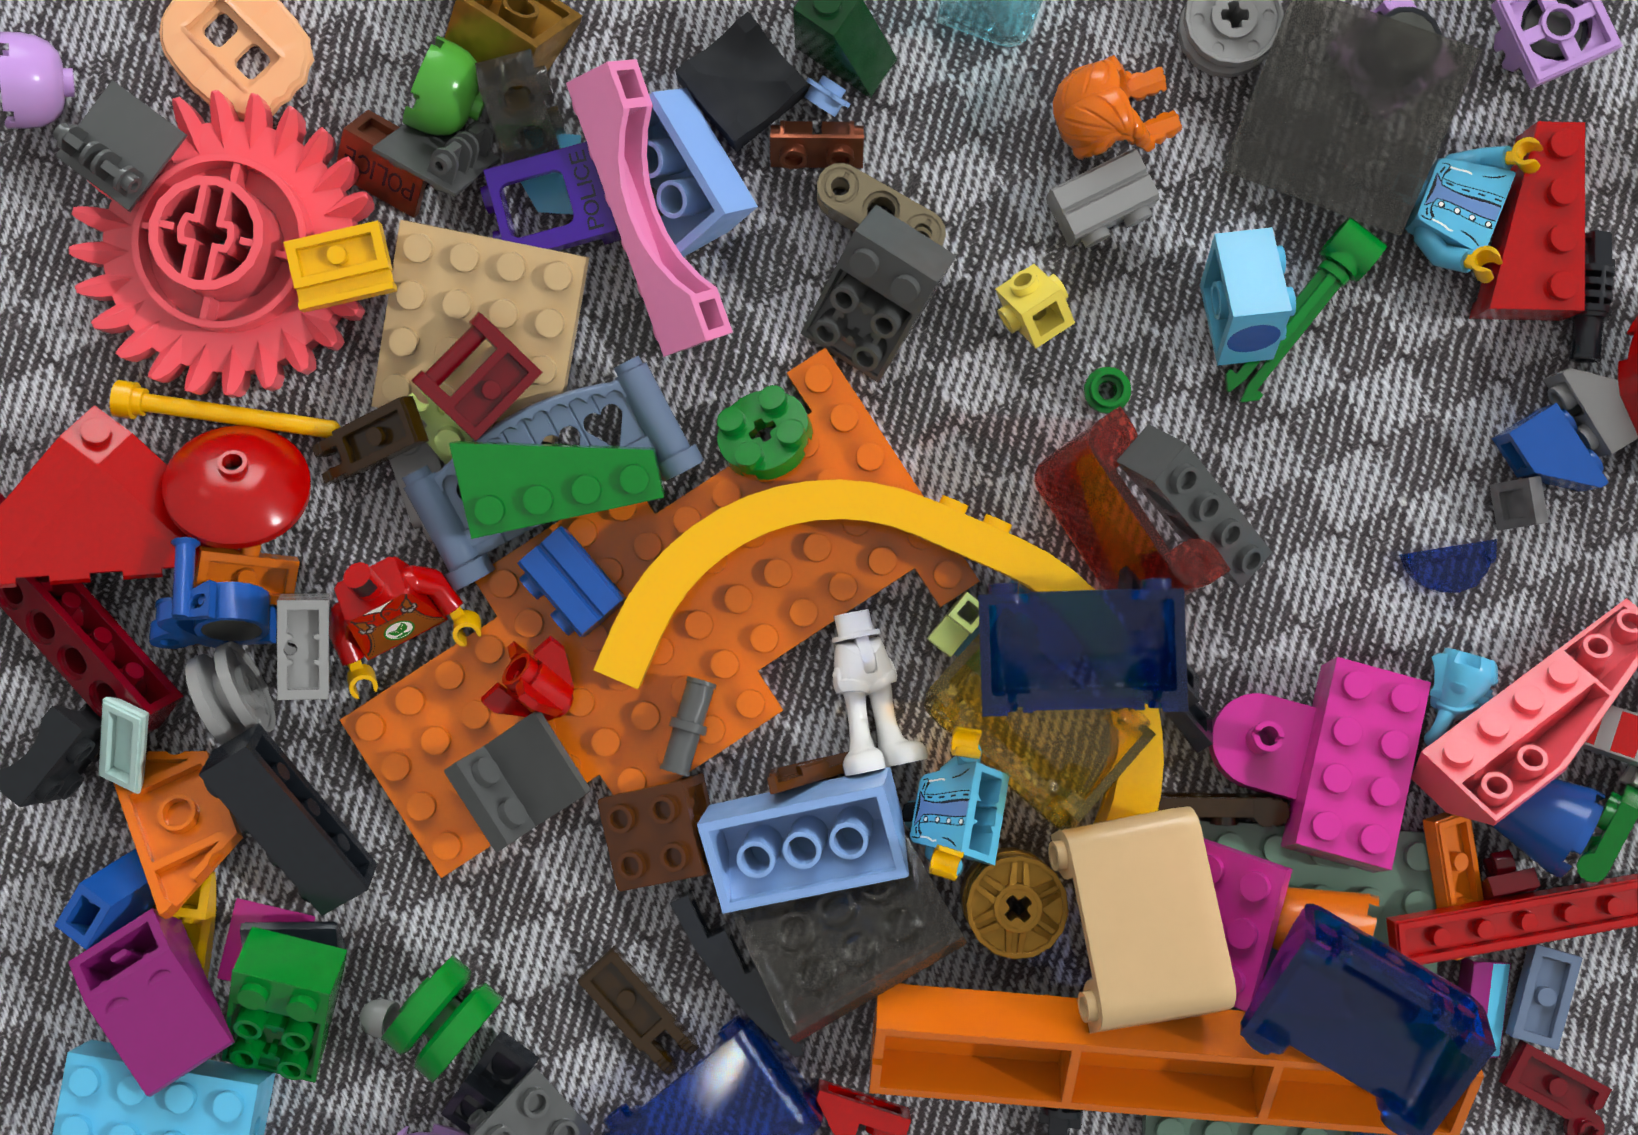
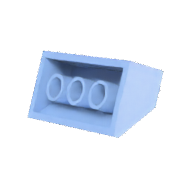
(805, 840)

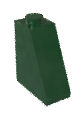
(844, 41)

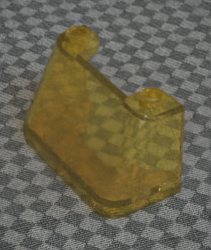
(1053, 757)

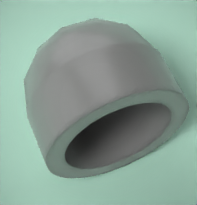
(378, 1016)

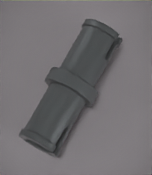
(688, 726)

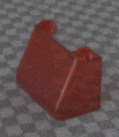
(1106, 518)

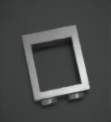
(303, 668)

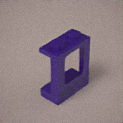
(591, 213)

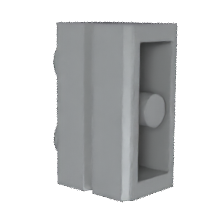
(1103, 198)

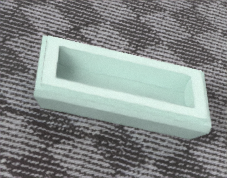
(123, 743)

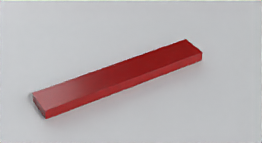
(1515, 920)

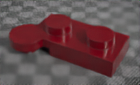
(1557, 1089)

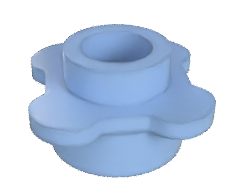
(826, 95)

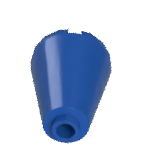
(1554, 824)

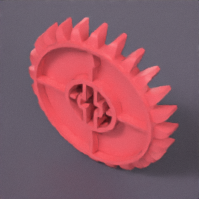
(235, 302)

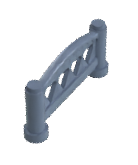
(645, 423)

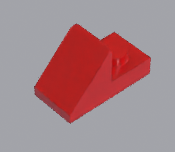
(849, 1108)

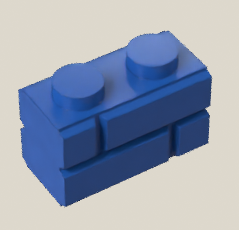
(570, 582)

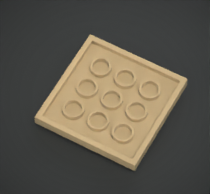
(454, 275)

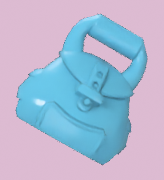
(1459, 688)

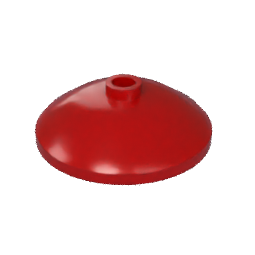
(240, 504)

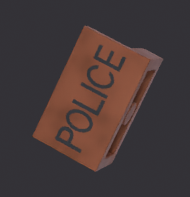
(376, 173)

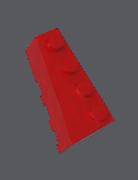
(1541, 233)

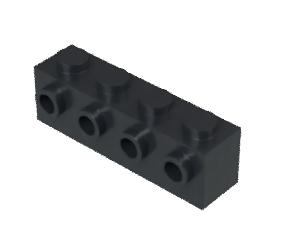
(288, 819)

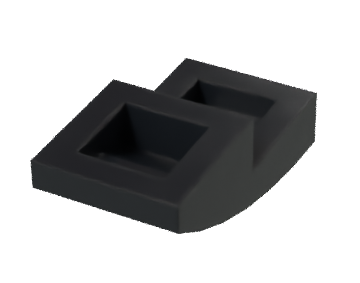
(491, 1080)

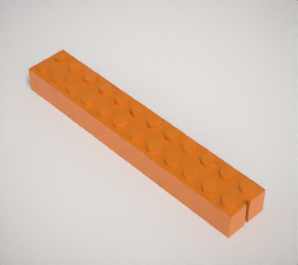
(1042, 1055)

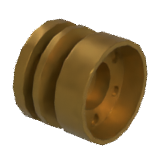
(985, 904)

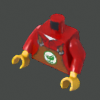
(387, 607)

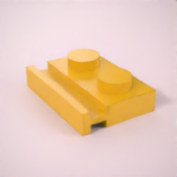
(340, 266)

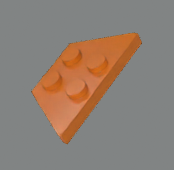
(177, 827)

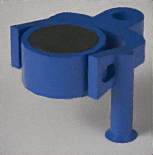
(212, 610)

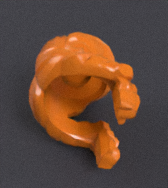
(1096, 110)

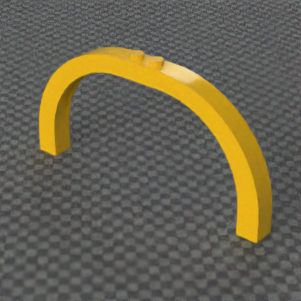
(943, 523)

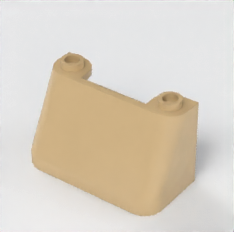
(1146, 919)

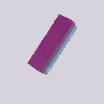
(1488, 983)

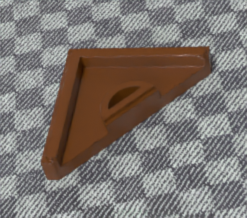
(805, 772)

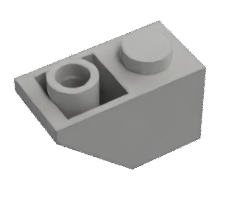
(1596, 408)

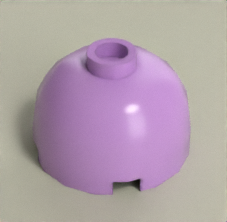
(32, 81)

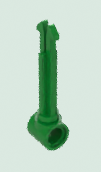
(1344, 258)

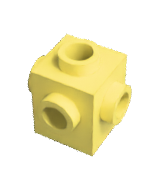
(1034, 305)

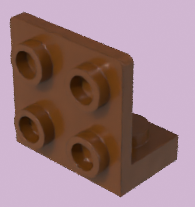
(656, 833)

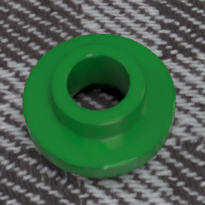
(1113, 377)

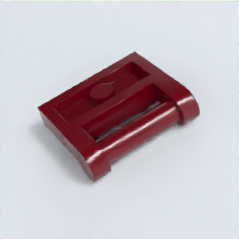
(489, 389)

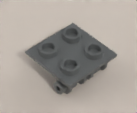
(119, 145)
(442, 161)
(530, 1109)

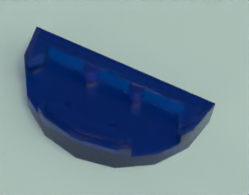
(1452, 567)

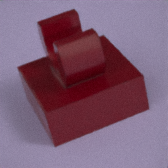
(1504, 879)

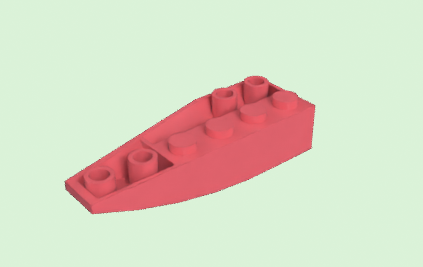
(1533, 725)

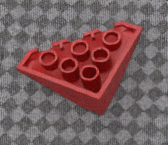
(89, 509)

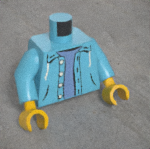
(1463, 204)
(958, 809)

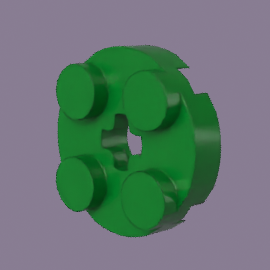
(759, 411)

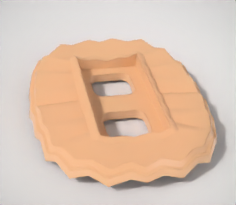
(213, 68)

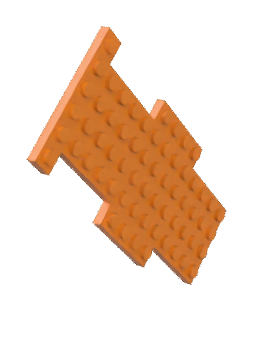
(723, 631)

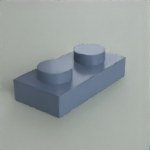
(1543, 996)

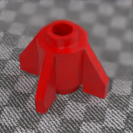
(533, 682)

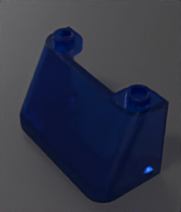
(1083, 648)
(1371, 1020)
(734, 1090)

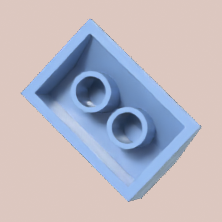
(692, 174)

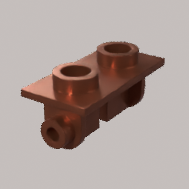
(796, 147)

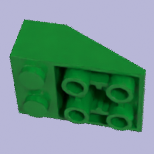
(282, 1003)

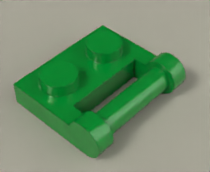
(1616, 822)

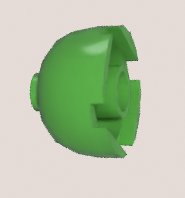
(444, 91)

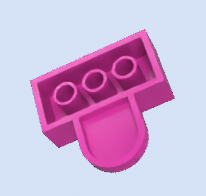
(1336, 761)

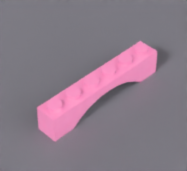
(615, 122)

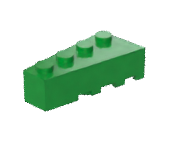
(542, 483)

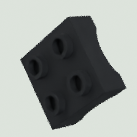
(742, 82)
(57, 758)

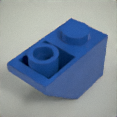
(1550, 448)
(106, 901)

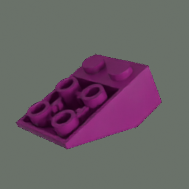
(152, 1000)

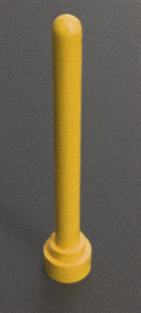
(131, 400)

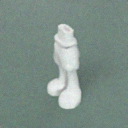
(865, 670)

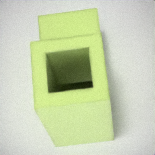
(956, 625)

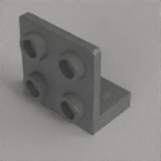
(517, 780)

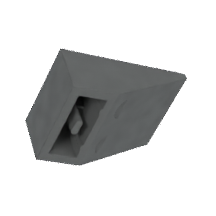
(877, 292)

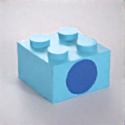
(1246, 296)

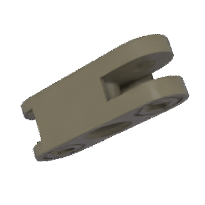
(864, 194)

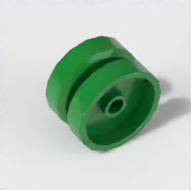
(441, 1017)

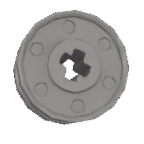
(1226, 50)
(229, 692)

